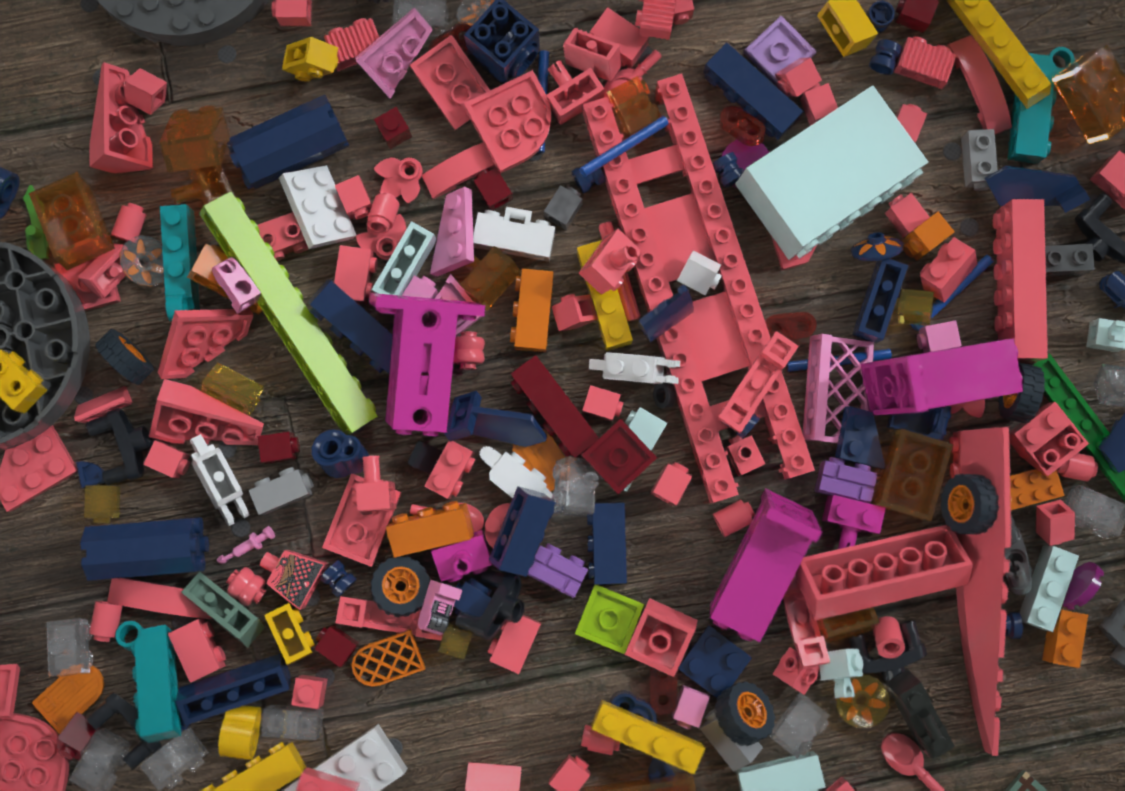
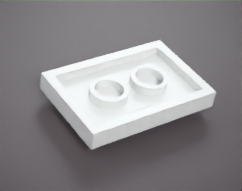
(317, 206)

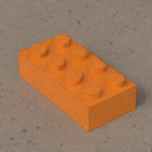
(1033, 487)

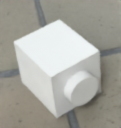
(700, 273)

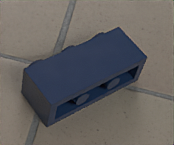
(880, 300)
(522, 531)
(608, 544)

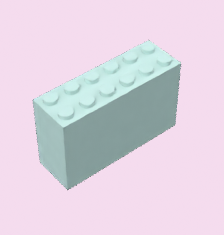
(831, 173)

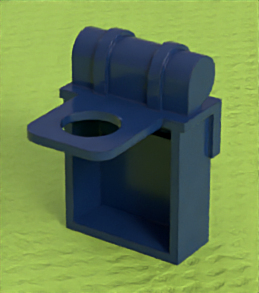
(927, 423)

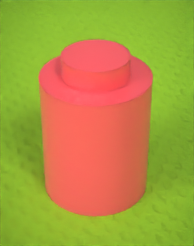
(129, 222)
(734, 517)
(105, 620)
(889, 637)

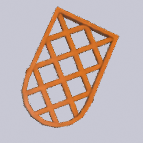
(415, 649)

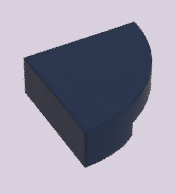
(89, 474)
(659, 768)

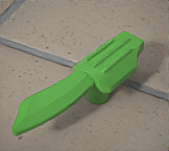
(35, 236)

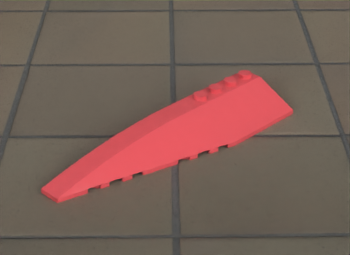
(981, 601)

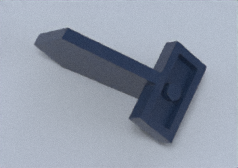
(1024, 183)
(505, 426)

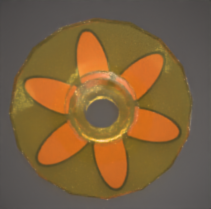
(874, 707)

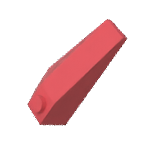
(117, 131)
(188, 412)

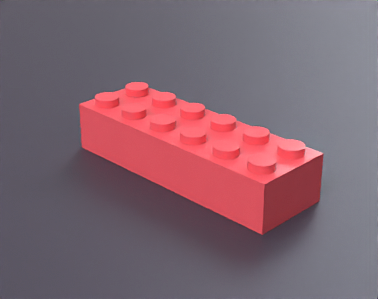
(1021, 277)
(883, 571)

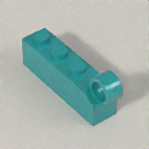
(1032, 126)
(178, 258)
(155, 681)

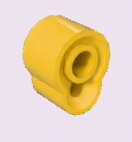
(240, 732)

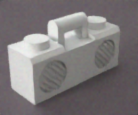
(514, 238)

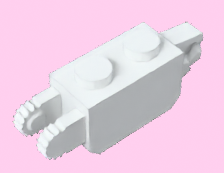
(634, 368)
(509, 472)
(217, 478)

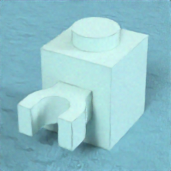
(1106, 335)
(842, 666)

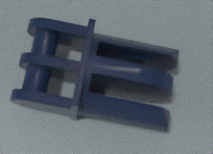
(1114, 287)

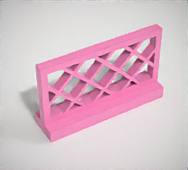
(819, 382)

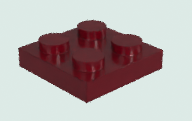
(619, 456)

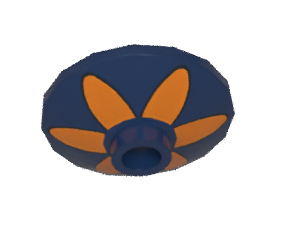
(877, 247)

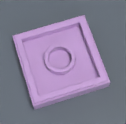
(778, 48)

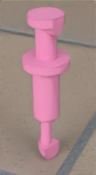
(253, 542)

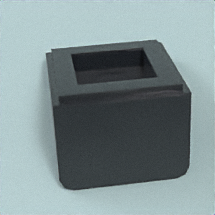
(424, 457)

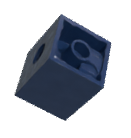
(503, 42)

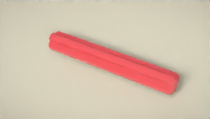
(625, 290)

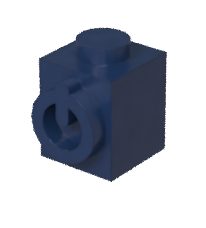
(473, 598)

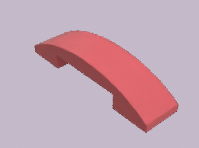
(982, 84)
(457, 170)
(757, 382)
(152, 597)
(366, 614)
(803, 628)

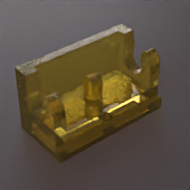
(232, 388)

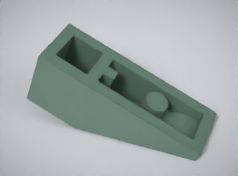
(223, 609)

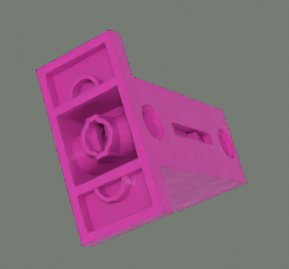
(422, 359)
(942, 378)
(763, 566)

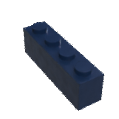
(752, 91)
(355, 323)
(233, 689)

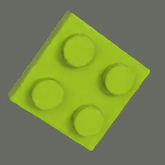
(609, 619)

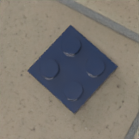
(714, 662)

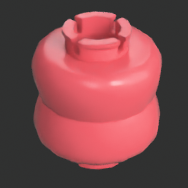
(468, 350)
(246, 586)

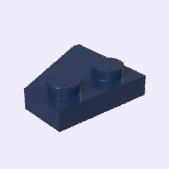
(859, 439)

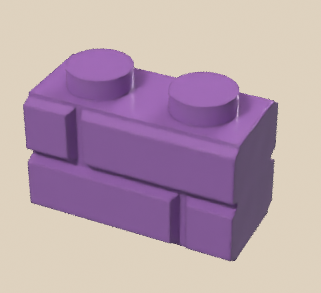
(846, 481)
(557, 570)

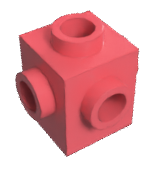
(794, 674)

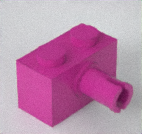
(852, 518)
(462, 557)

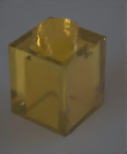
(914, 307)
(102, 503)
(455, 642)

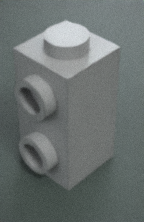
(978, 157)
(282, 491)
(733, 753)

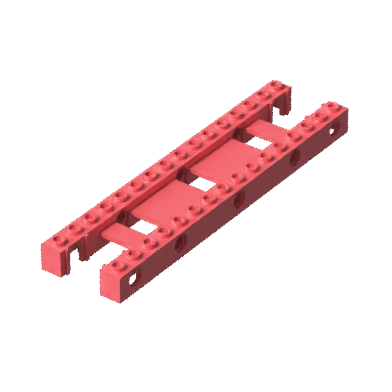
(725, 328)

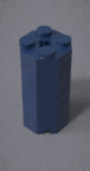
(287, 142)
(144, 548)

